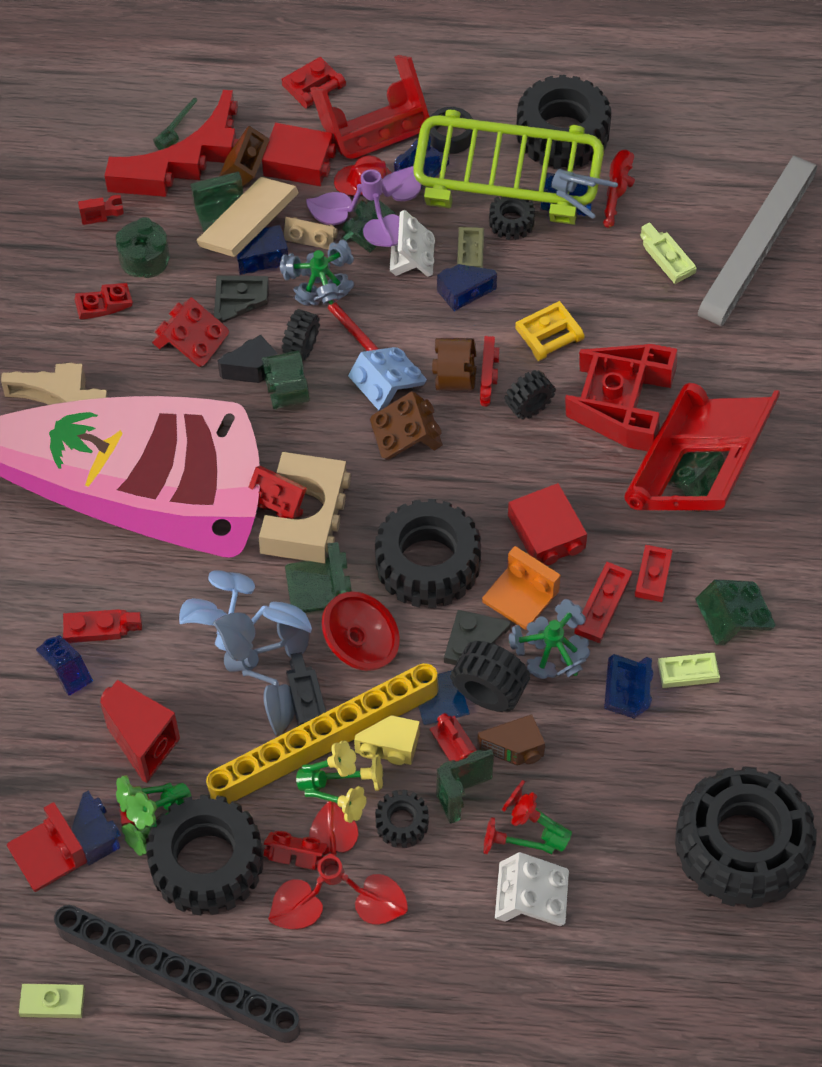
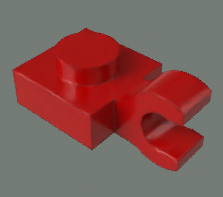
(97, 210)

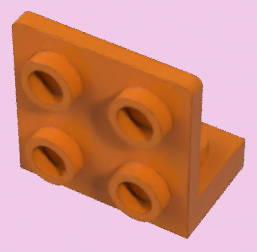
(523, 588)

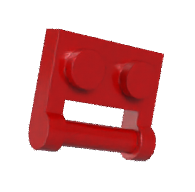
(310, 75)

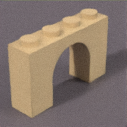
(307, 537)

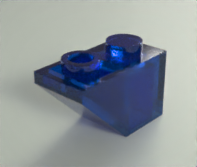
(263, 251)
(93, 830)

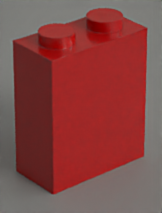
(298, 154)
(547, 525)

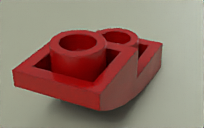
(108, 301)

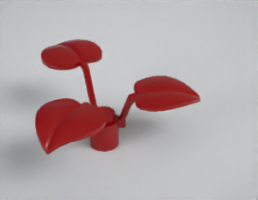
(296, 903)

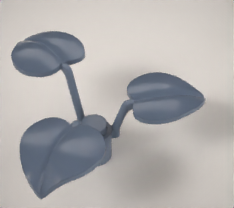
(237, 634)

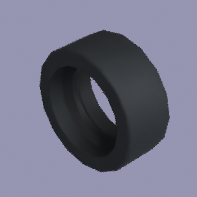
(458, 143)

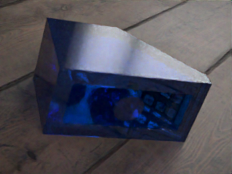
(465, 284)

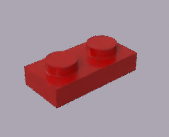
(653, 573)

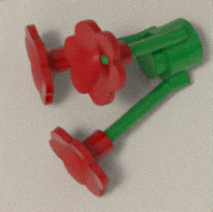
(553, 834)

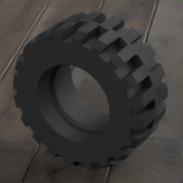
(569, 99)
(428, 583)
(200, 819)

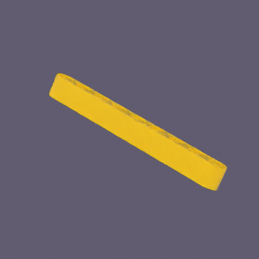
(318, 745)

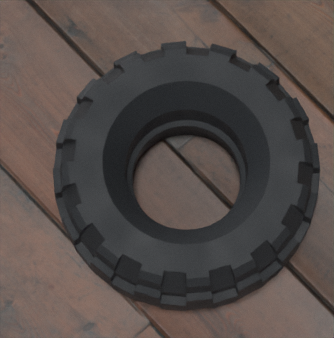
(737, 874)

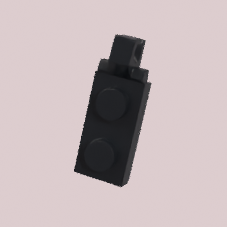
(304, 690)

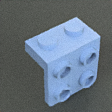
(384, 372)

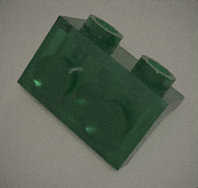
(354, 226)

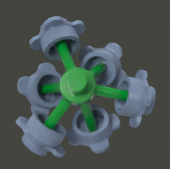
(317, 268)

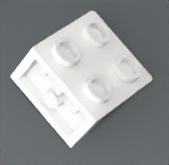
(531, 889)

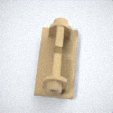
(309, 233)

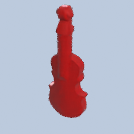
(618, 173)

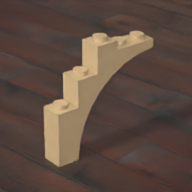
(51, 388)

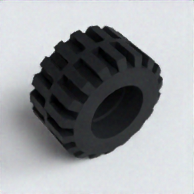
(490, 676)

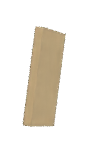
(247, 216)

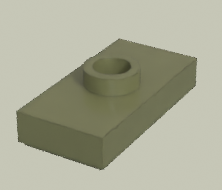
(470, 246)

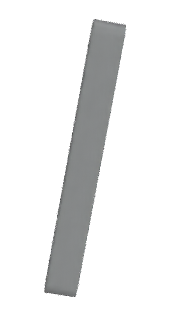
(757, 241)

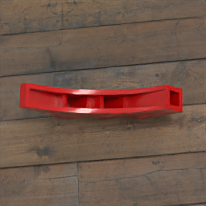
(155, 171)

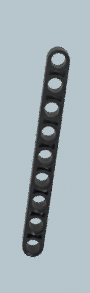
(186, 983)

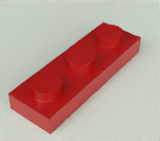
(603, 602)

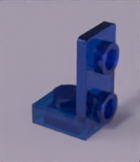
(66, 663)

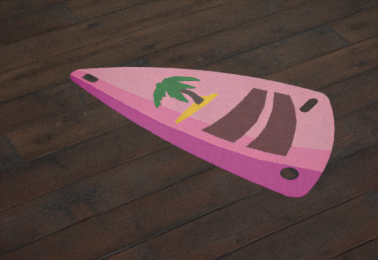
(140, 465)

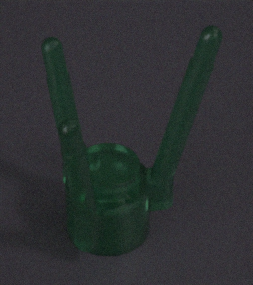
(169, 136)

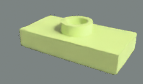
(688, 670)
(51, 1000)

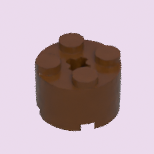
(455, 364)

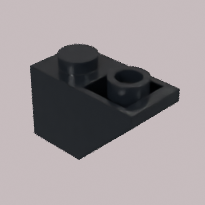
(246, 361)

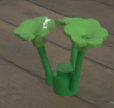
(141, 809)

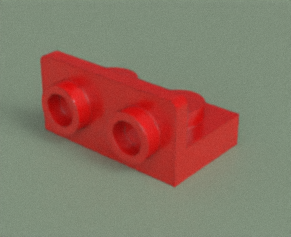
(278, 493)

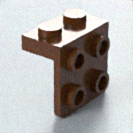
(405, 425)

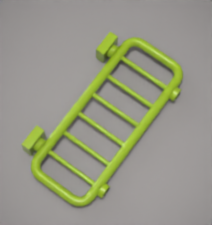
(441, 195)

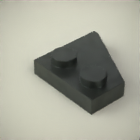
(239, 295)
(470, 628)

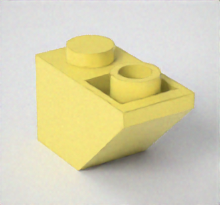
(391, 739)

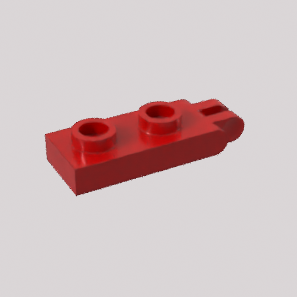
(489, 375)

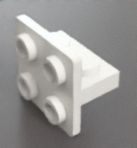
(414, 247)

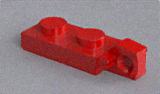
(99, 625)

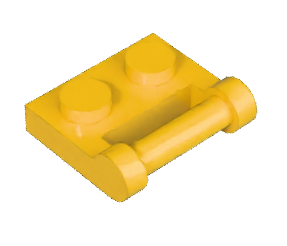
(545, 324)

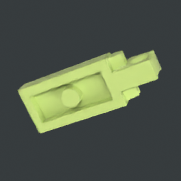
(667, 254)

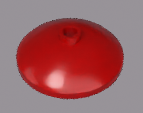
(367, 623)

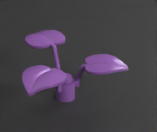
(384, 232)

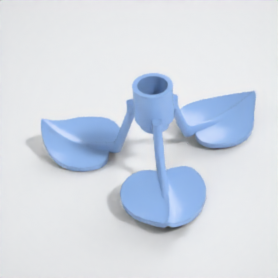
(206, 612)

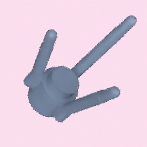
(566, 182)

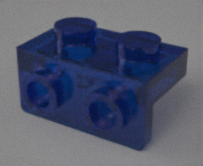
(628, 685)

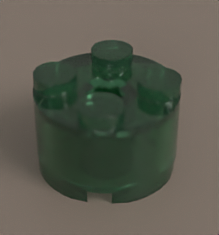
(142, 248)
(285, 379)

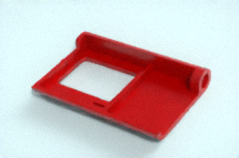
(699, 426)

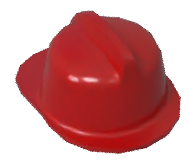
(350, 176)

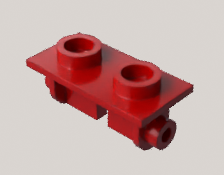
(452, 738)
(282, 846)

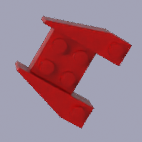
(614, 390)

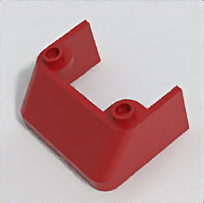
(383, 126)

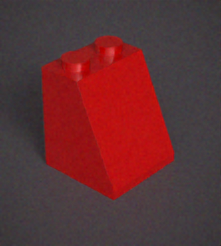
(140, 727)

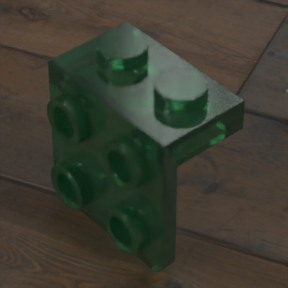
(315, 583)
(733, 607)

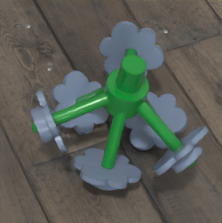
(552, 635)

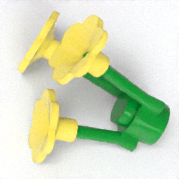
(312, 779)

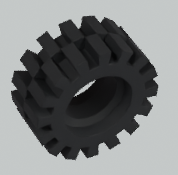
(507, 226)
(301, 333)
(530, 394)
(402, 802)

